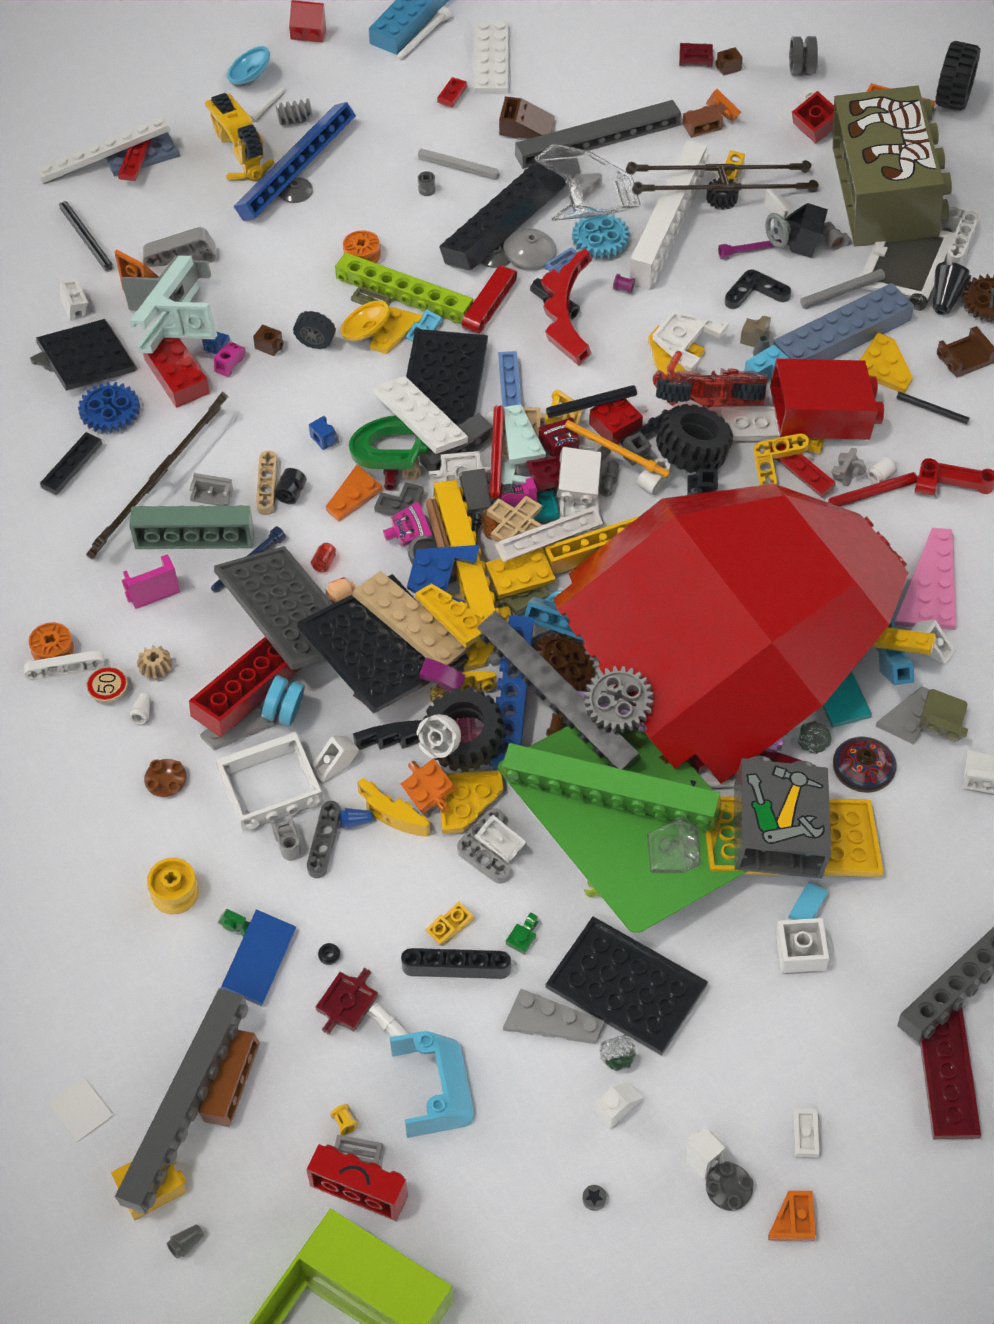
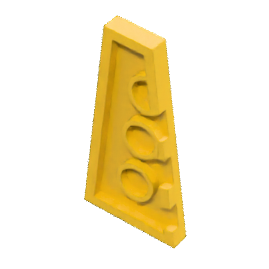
(451, 614)

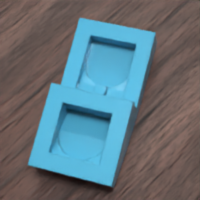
(428, 321)
(808, 902)

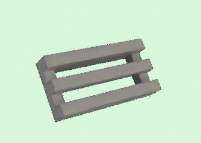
(362, 1143)

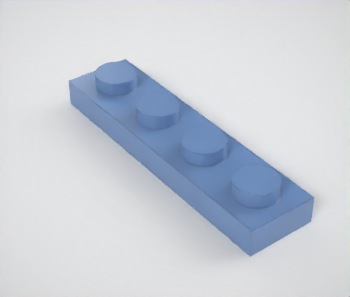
(509, 378)

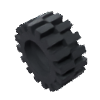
(720, 200)

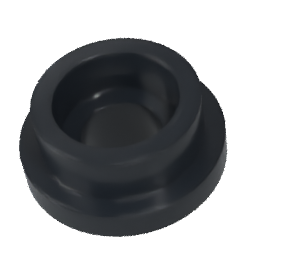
(329, 948)

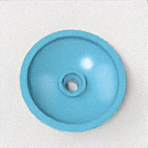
(249, 66)

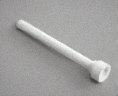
(443, 15)

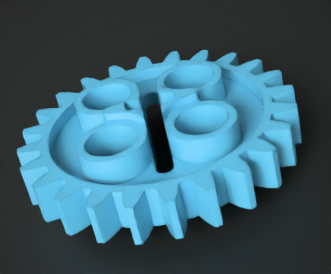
(601, 235)

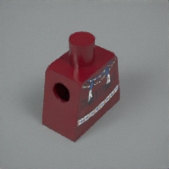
(556, 436)

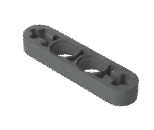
(325, 839)

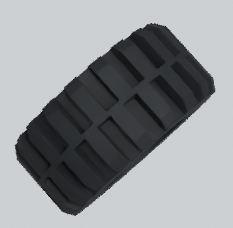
(957, 75)
(694, 438)
(475, 705)

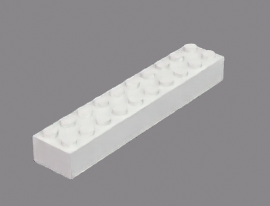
(666, 218)

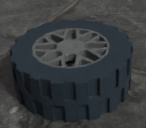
(314, 330)

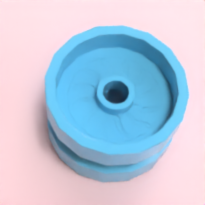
(283, 701)

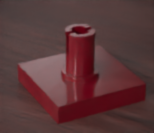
(545, 472)

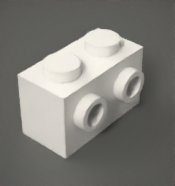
(704, 1152)

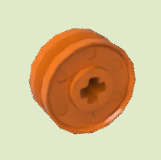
(363, 245)
(50, 641)

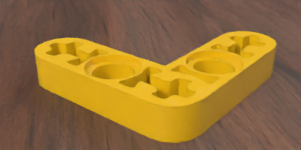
(768, 456)

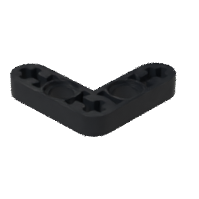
(778, 291)

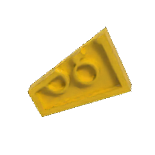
(394, 330)

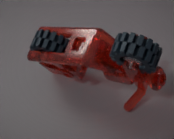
(728, 389)

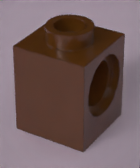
(729, 61)
(268, 340)

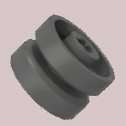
(803, 55)

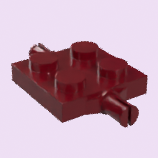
(346, 1001)

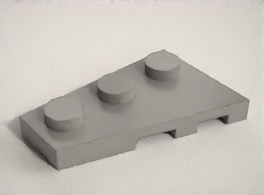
(905, 717)
(248, 725)

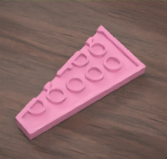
(932, 585)

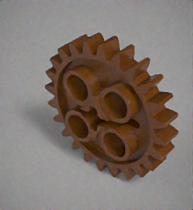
(977, 297)
(567, 659)

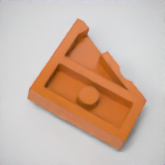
(723, 105)
(795, 1218)

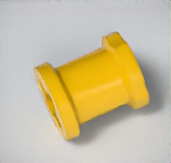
(344, 1119)

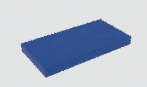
(258, 957)

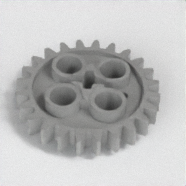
(610, 715)

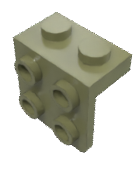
(944, 715)

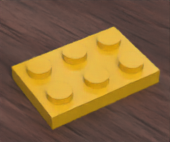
(520, 573)

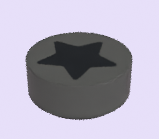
(594, 1197)

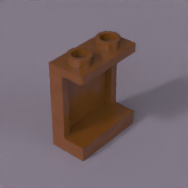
(967, 353)

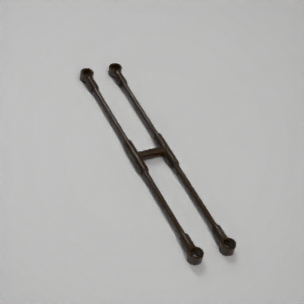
(638, 187)
(101, 540)

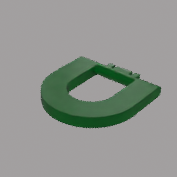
(373, 458)

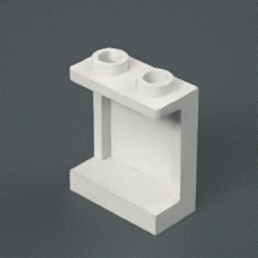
(579, 475)

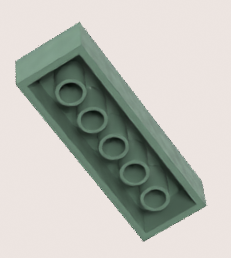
(192, 527)

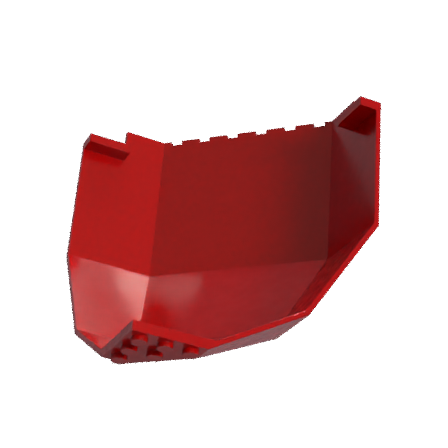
(735, 614)

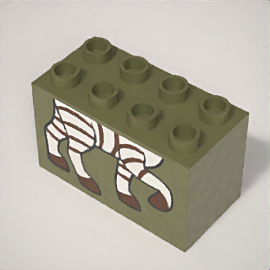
(890, 165)

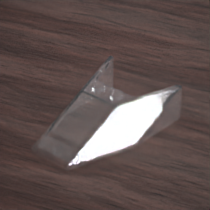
(591, 182)

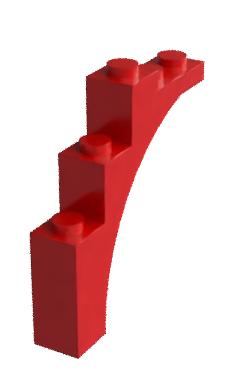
(559, 286)

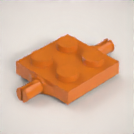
(428, 786)

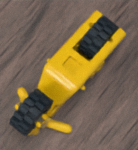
(236, 126)

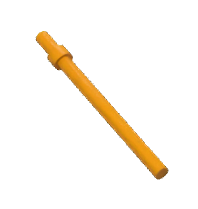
(650, 465)

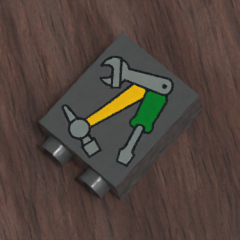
(781, 818)

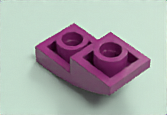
(442, 674)

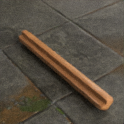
(437, 526)

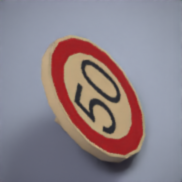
(106, 684)

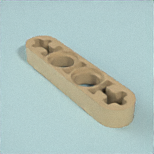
(264, 482)

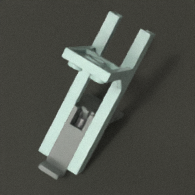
(172, 297)

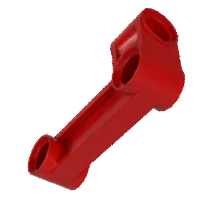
(933, 472)

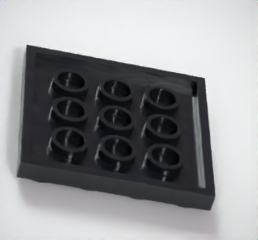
(85, 354)

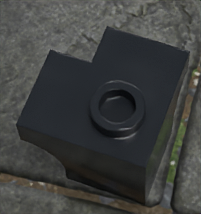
(703, 481)

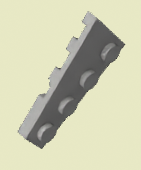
(545, 1017)

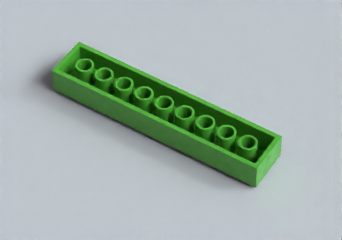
(612, 786)

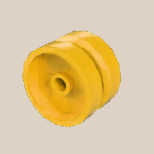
(172, 886)

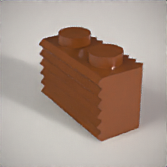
(702, 121)

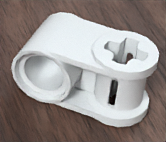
(652, 481)

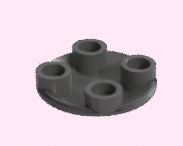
(729, 1186)

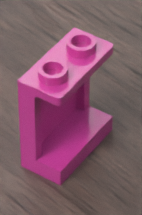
(151, 585)

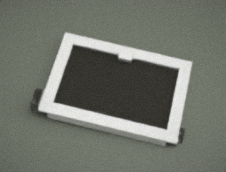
(909, 265)

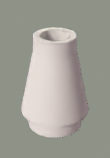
(140, 710)

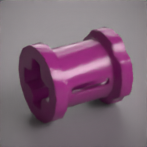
(623, 283)

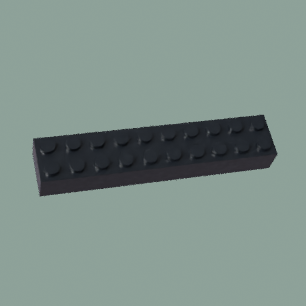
(501, 217)

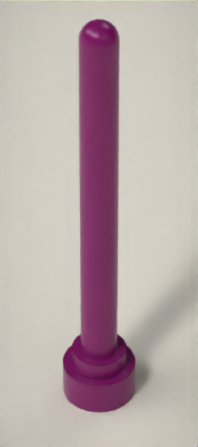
(727, 250)

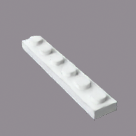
(548, 534)

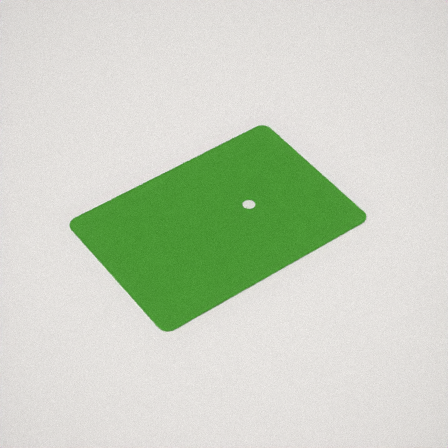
(613, 844)

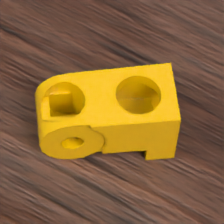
(734, 174)

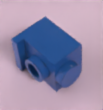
(322, 433)

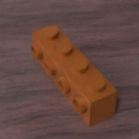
(230, 1081)

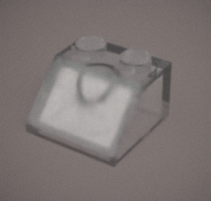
(674, 847)

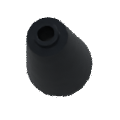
(948, 286)

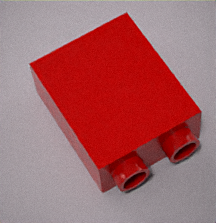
(825, 398)

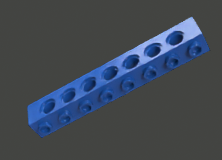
(506, 684)

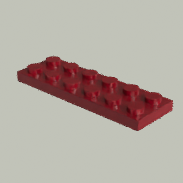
(950, 1081)

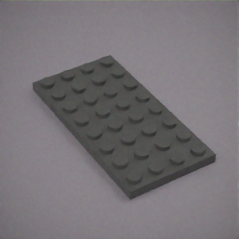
(276, 597)

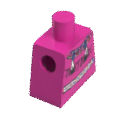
(407, 525)

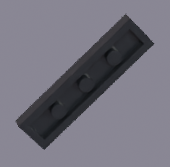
(71, 463)

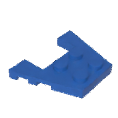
(436, 565)

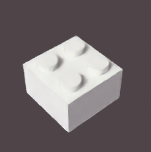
(802, 945)

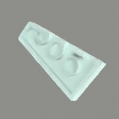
(520, 436)

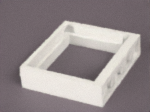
(257, 755)

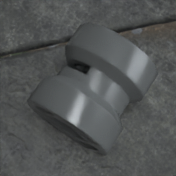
(426, 183)

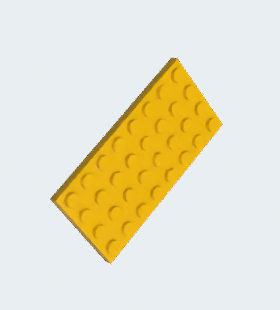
(852, 834)

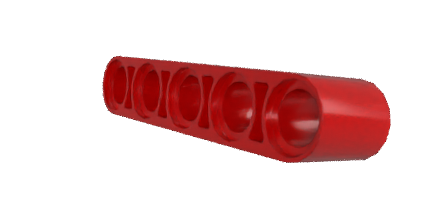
(489, 299)

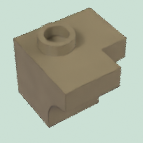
(753, 329)

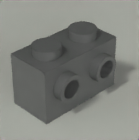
(475, 489)

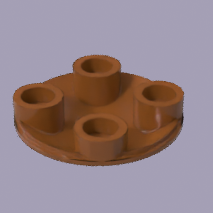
(165, 777)

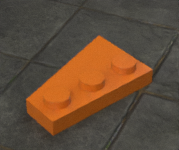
(353, 493)

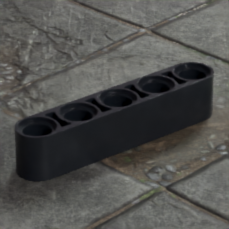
(447, 956)

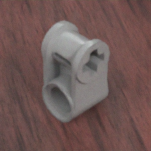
(286, 836)

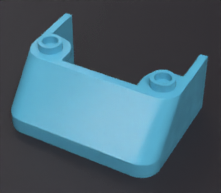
(454, 1106)

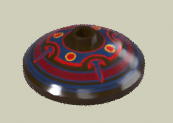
(860, 772)

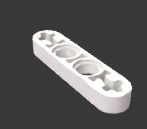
(42, 668)

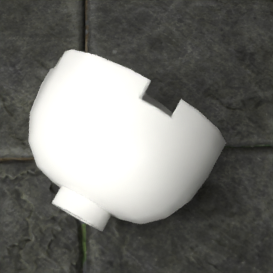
(438, 736)

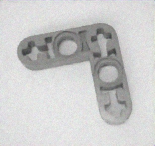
(479, 850)

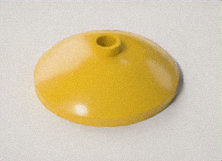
(365, 321)

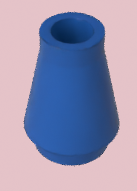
(354, 817)

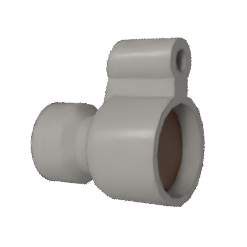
(834, 237)

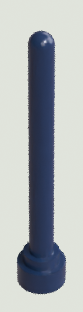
(276, 536)

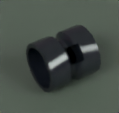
(290, 486)

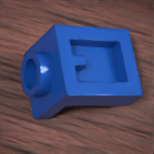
(216, 344)

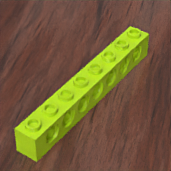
(403, 287)

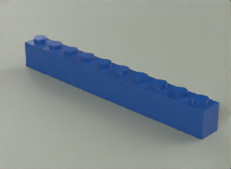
(294, 161)

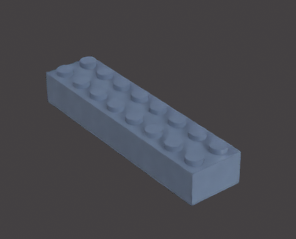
(848, 325)

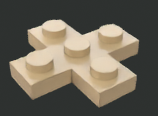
(513, 520)

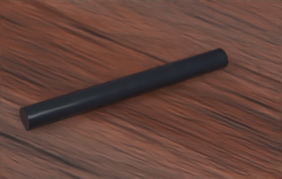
(932, 407)

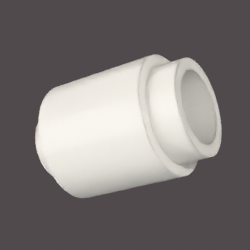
(882, 470)

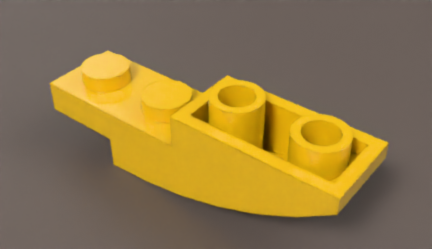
(395, 814)

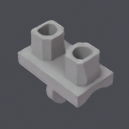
(850, 467)

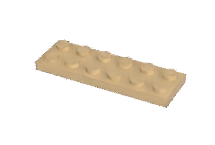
(409, 619)

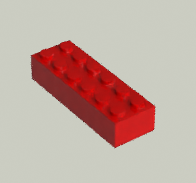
(239, 688)

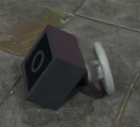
(800, 229)

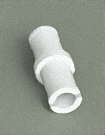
(387, 1022)

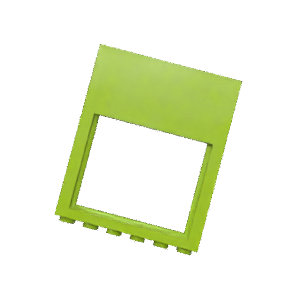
(358, 1278)

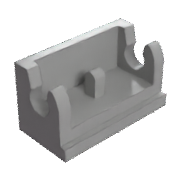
(211, 490)

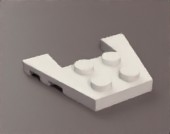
(681, 331)

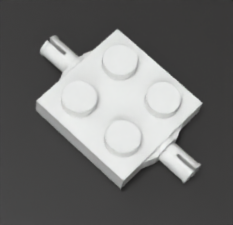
(455, 463)

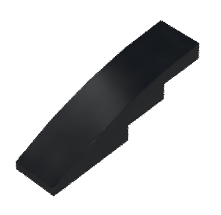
(388, 734)

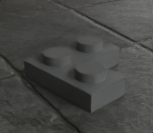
(392, 504)

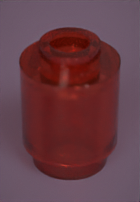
(323, 557)

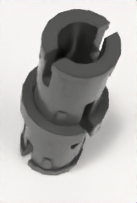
(609, 478)

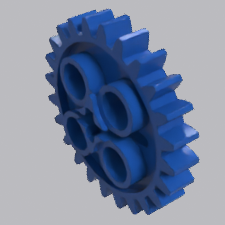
(109, 407)

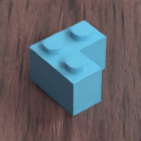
(764, 361)

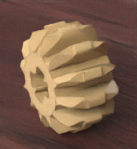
(154, 662)

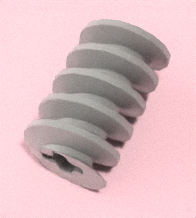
(294, 111)

